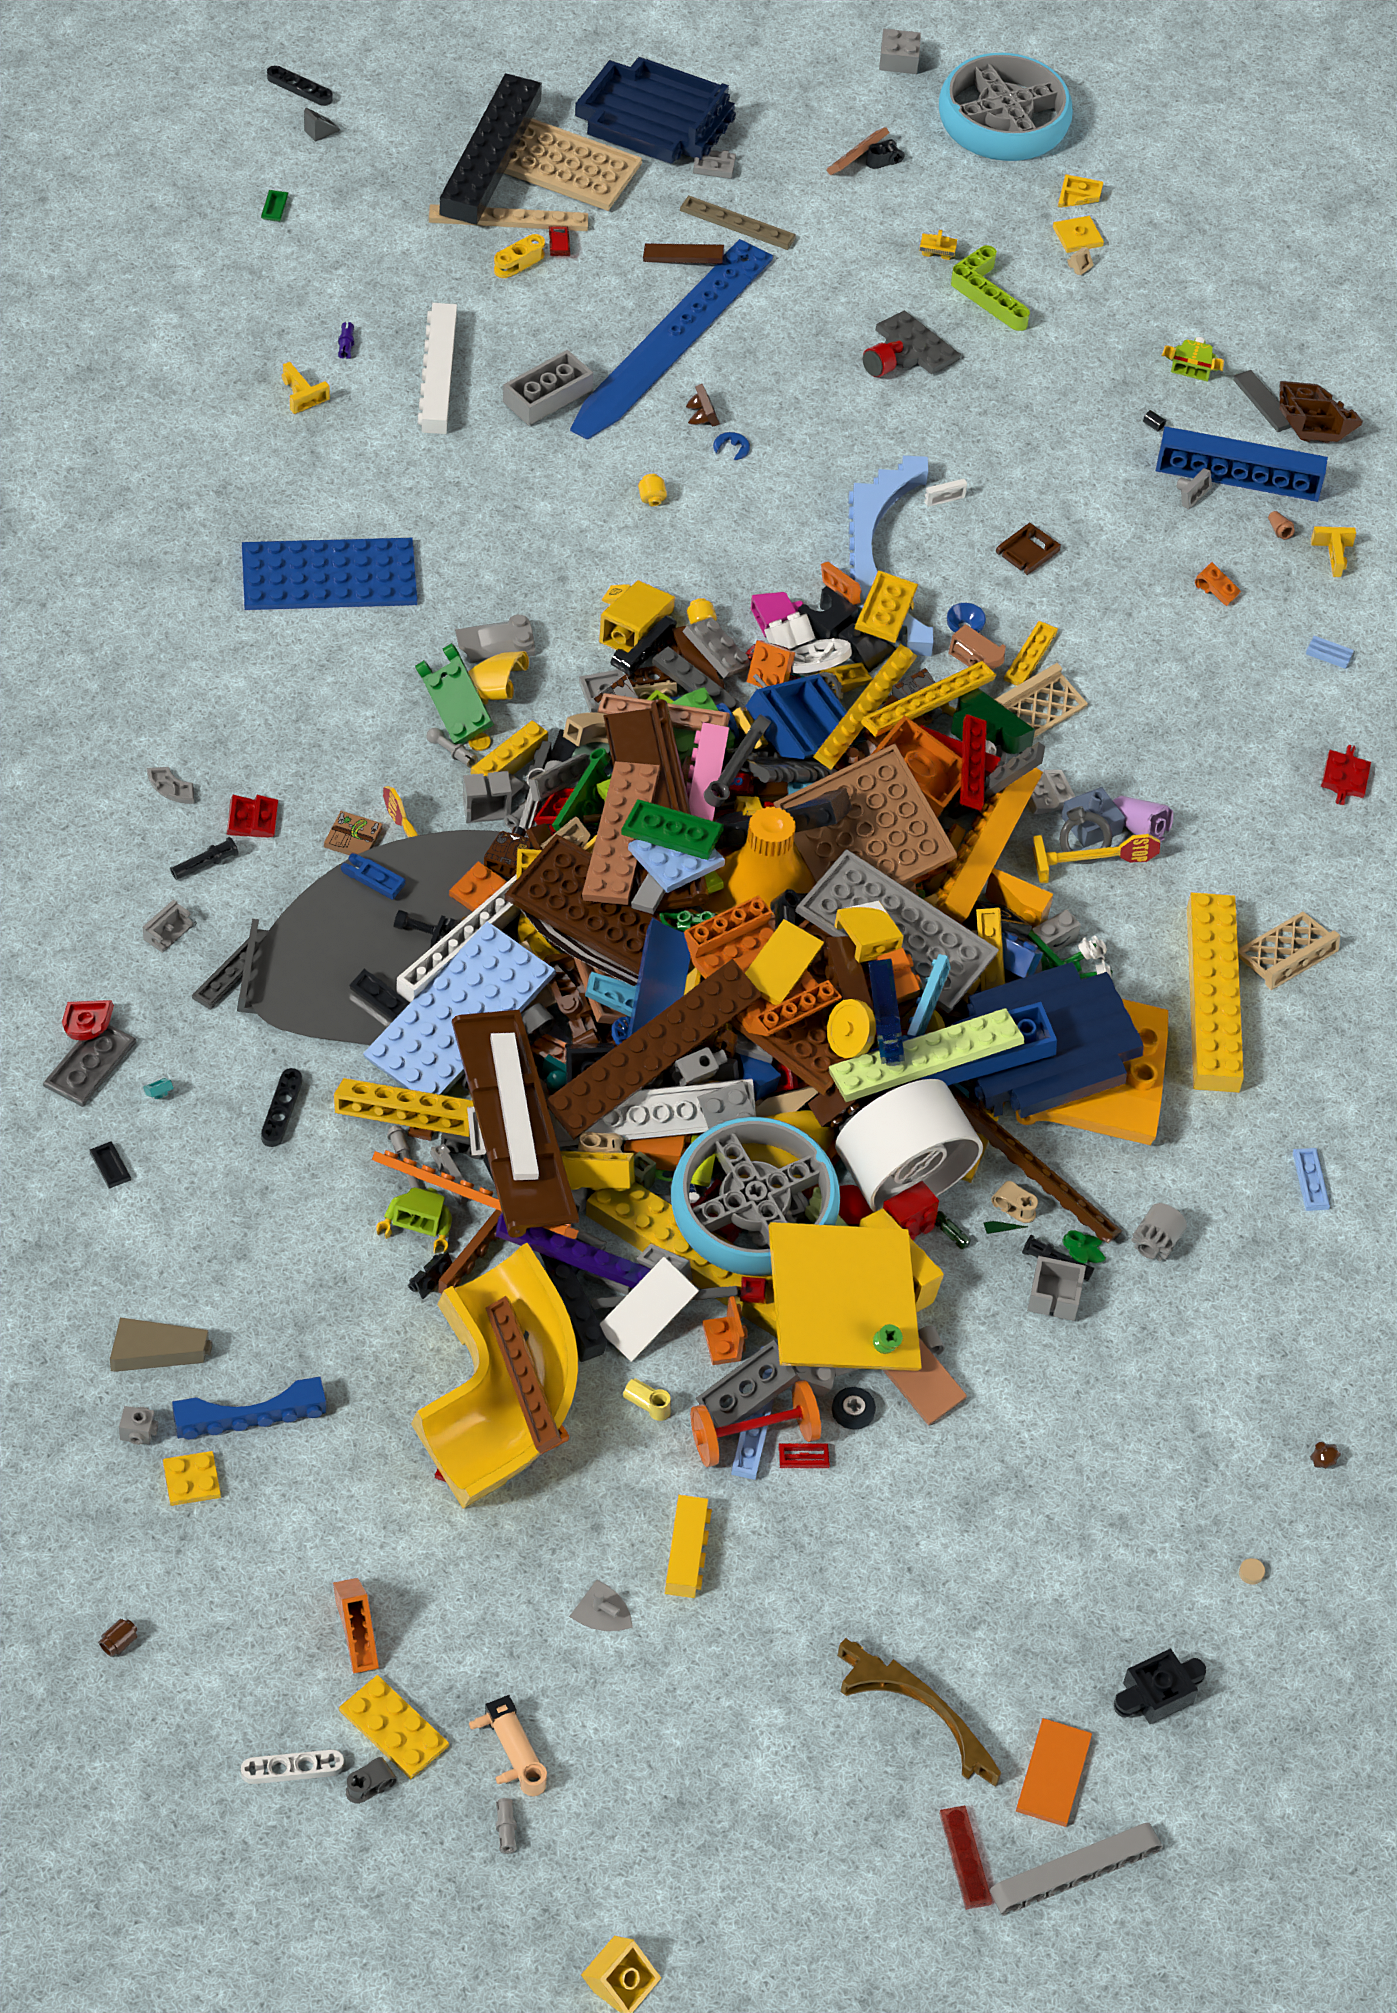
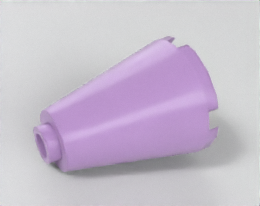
(1145, 816)

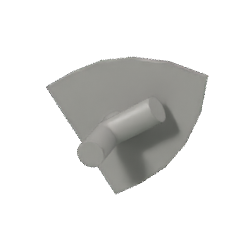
(602, 1609)

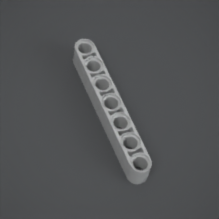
(1075, 1867)

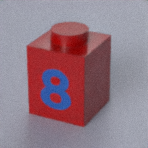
(741, 786)

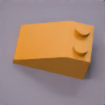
(1019, 896)

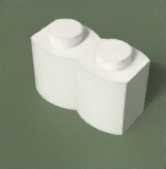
(790, 632)

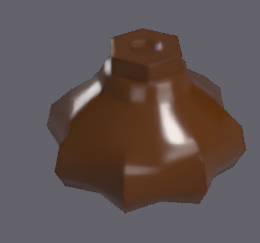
(1325, 1455)

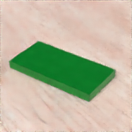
(672, 829)

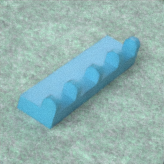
(930, 996)

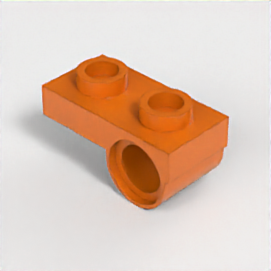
(1218, 583)

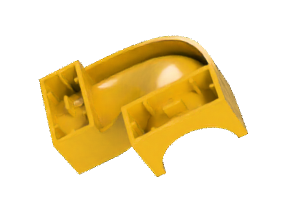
(479, 1427)

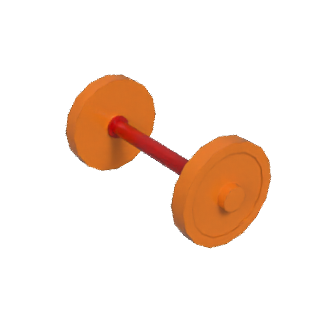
(804, 1411)

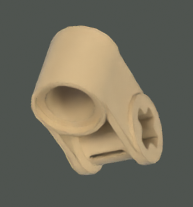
(600, 1142)
(1014, 1201)

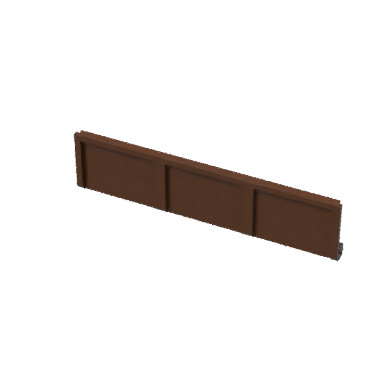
(649, 738)
(523, 1202)

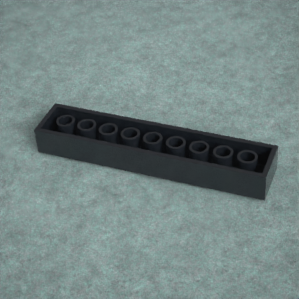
(490, 149)

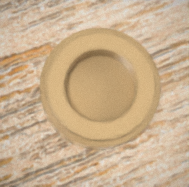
(1251, 1571)

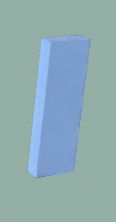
(1311, 1179)

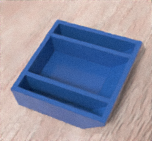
(800, 715)

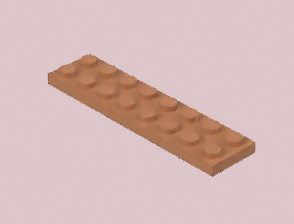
(612, 864)

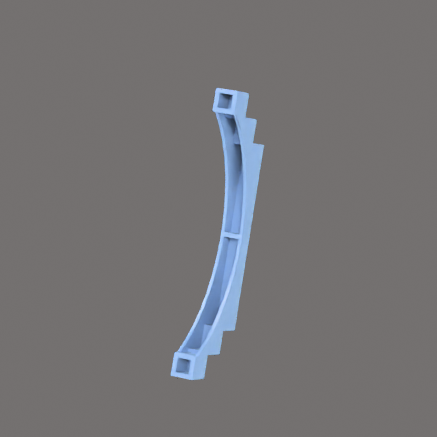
(867, 509)

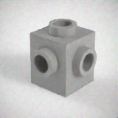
(137, 1425)

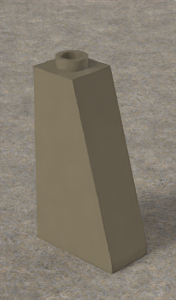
(156, 1345)

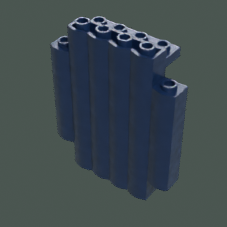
(656, 110)
(1090, 1032)

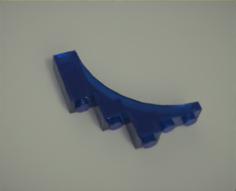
(886, 1012)

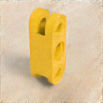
(519, 256)

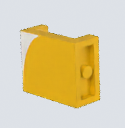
(870, 930)

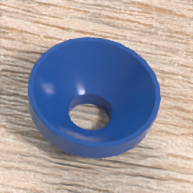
(966, 613)

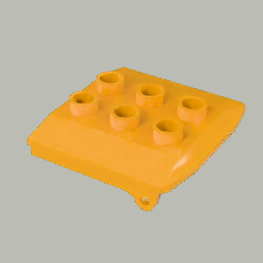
(1131, 1108)

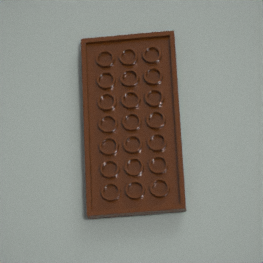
(553, 893)

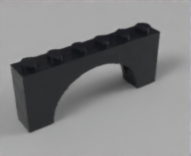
(813, 814)

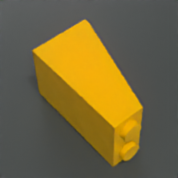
(634, 615)

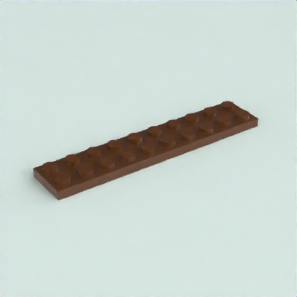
(653, 1049)

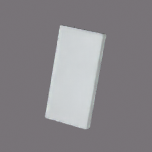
(648, 1309)

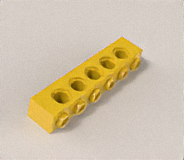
(402, 1106)

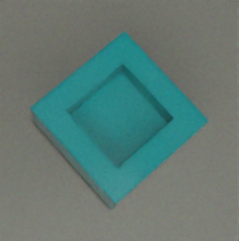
(158, 1088)

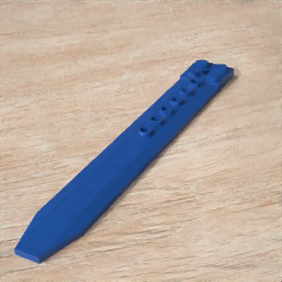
(670, 339)

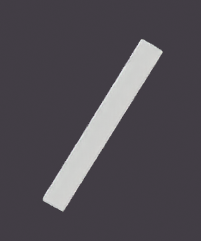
(514, 1106)

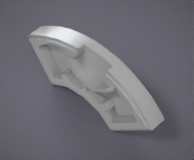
(169, 786)

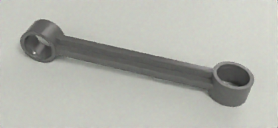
(738, 759)

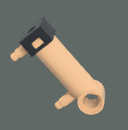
(502, 1718)

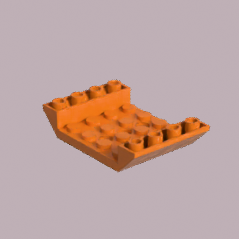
(741, 936)

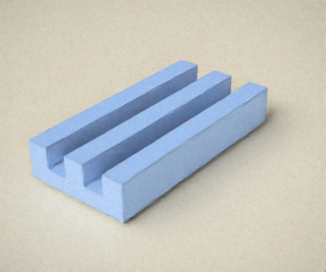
(1331, 650)

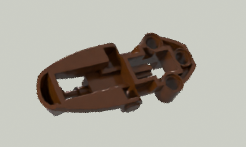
(573, 1001)

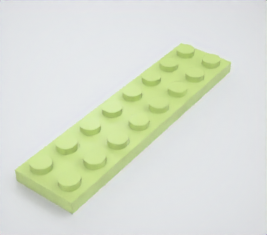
(928, 1055)

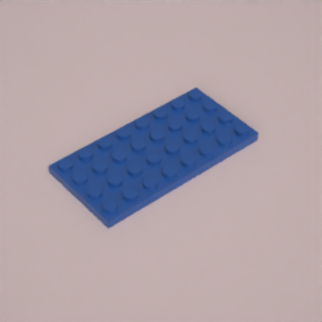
(328, 573)

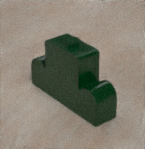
(1002, 725)

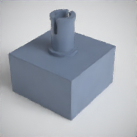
(1097, 802)

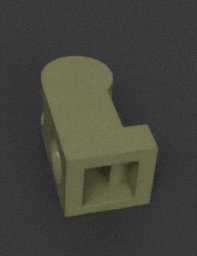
(644, 1174)

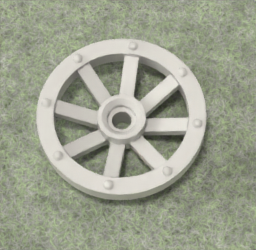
(819, 661)

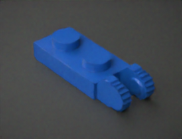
(374, 876)

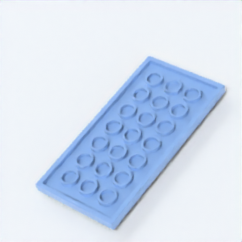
(482, 977)

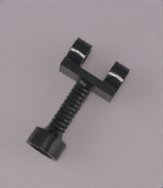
(446, 924)

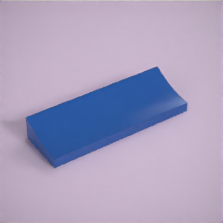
(660, 974)

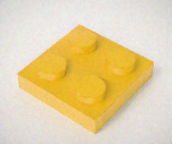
(191, 1478)

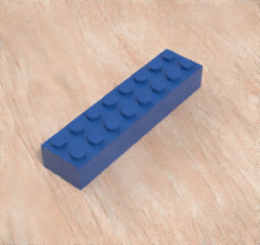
(1242, 463)
(1038, 1044)

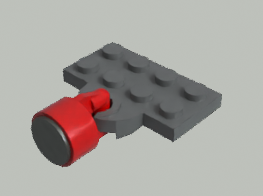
(907, 344)

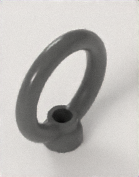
(1078, 816)

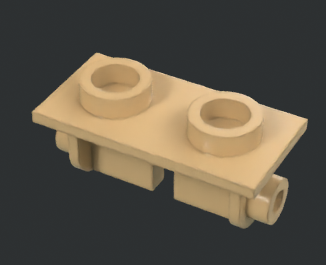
(645, 691)

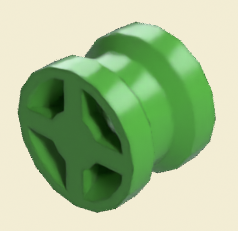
(881, 1339)

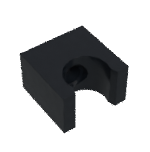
(835, 618)

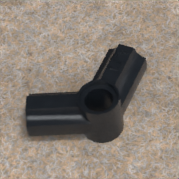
(785, 906)

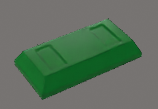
(274, 205)

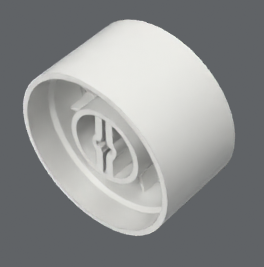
(908, 1139)

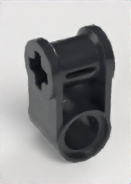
(884, 154)

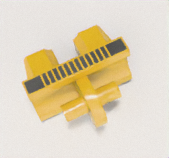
(938, 244)

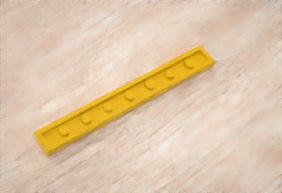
(929, 698)

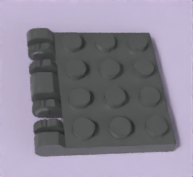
(772, 767)

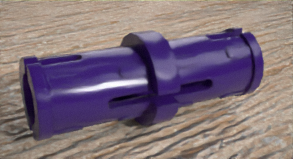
(346, 340)

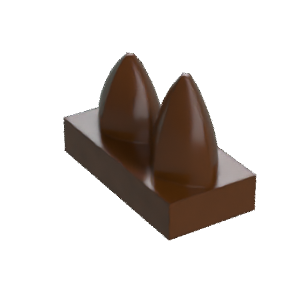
(707, 411)

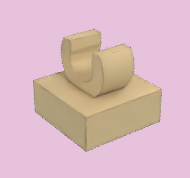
(1080, 261)

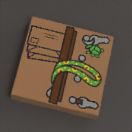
(352, 834)

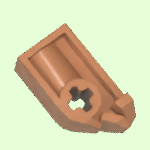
(973, 647)

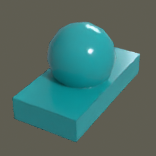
(554, 1072)

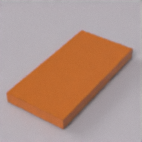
(1054, 1772)

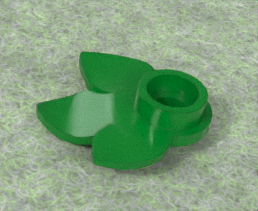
(1083, 1247)

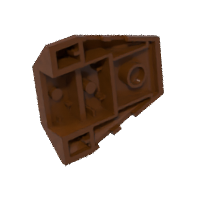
(1315, 413)

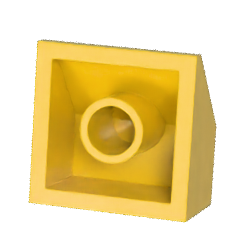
(621, 1974)

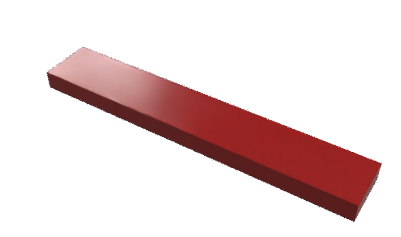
(973, 762)

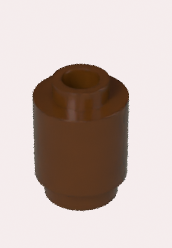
(118, 1637)

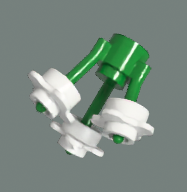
(1088, 950)

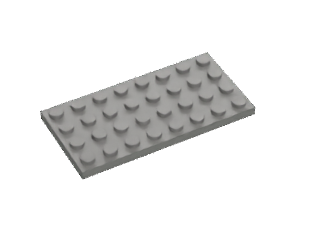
(923, 926)

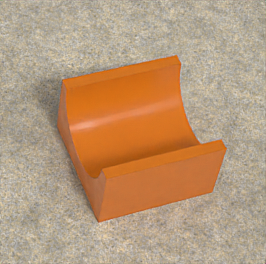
(930, 762)

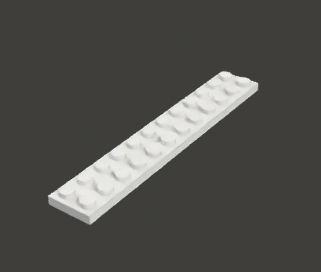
(643, 1115)

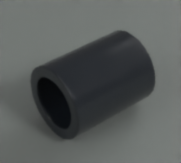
(1154, 420)

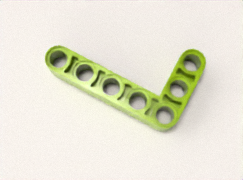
(969, 280)

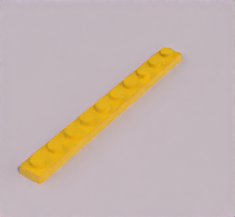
(866, 704)

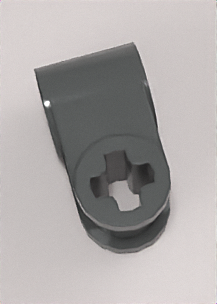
(373, 1779)

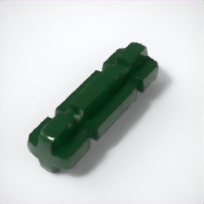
(952, 1230)

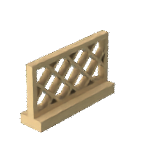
(1040, 684)
(1299, 958)

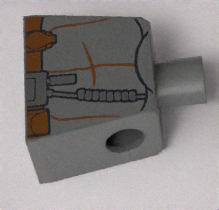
(913, 684)

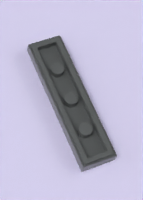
(1262, 399)
(222, 979)

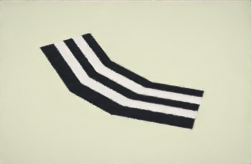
(583, 952)

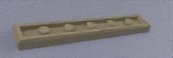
(737, 222)

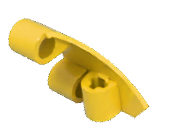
(493, 674)

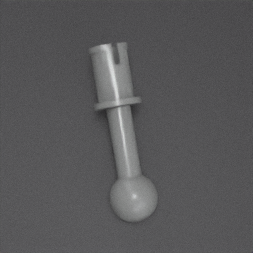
(458, 752)

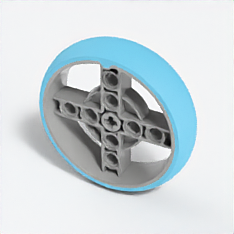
(1005, 106)
(725, 1141)

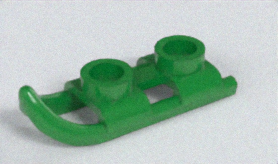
(686, 919)

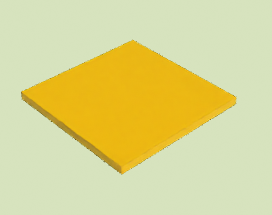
(840, 1290)

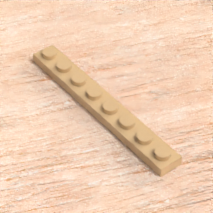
(519, 218)

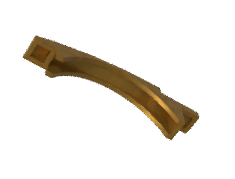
(873, 1675)

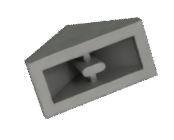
(317, 125)

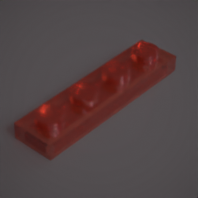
(965, 1857)

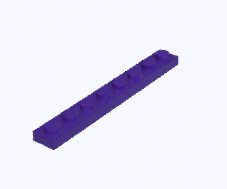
(577, 1254)

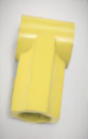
(648, 1398)

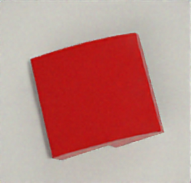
(252, 816)

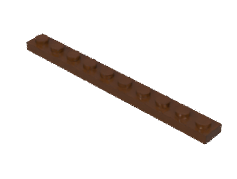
(1036, 1169)

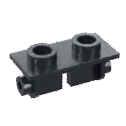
(427, 1281)

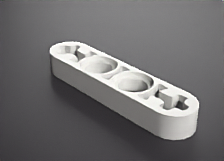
(292, 1761)

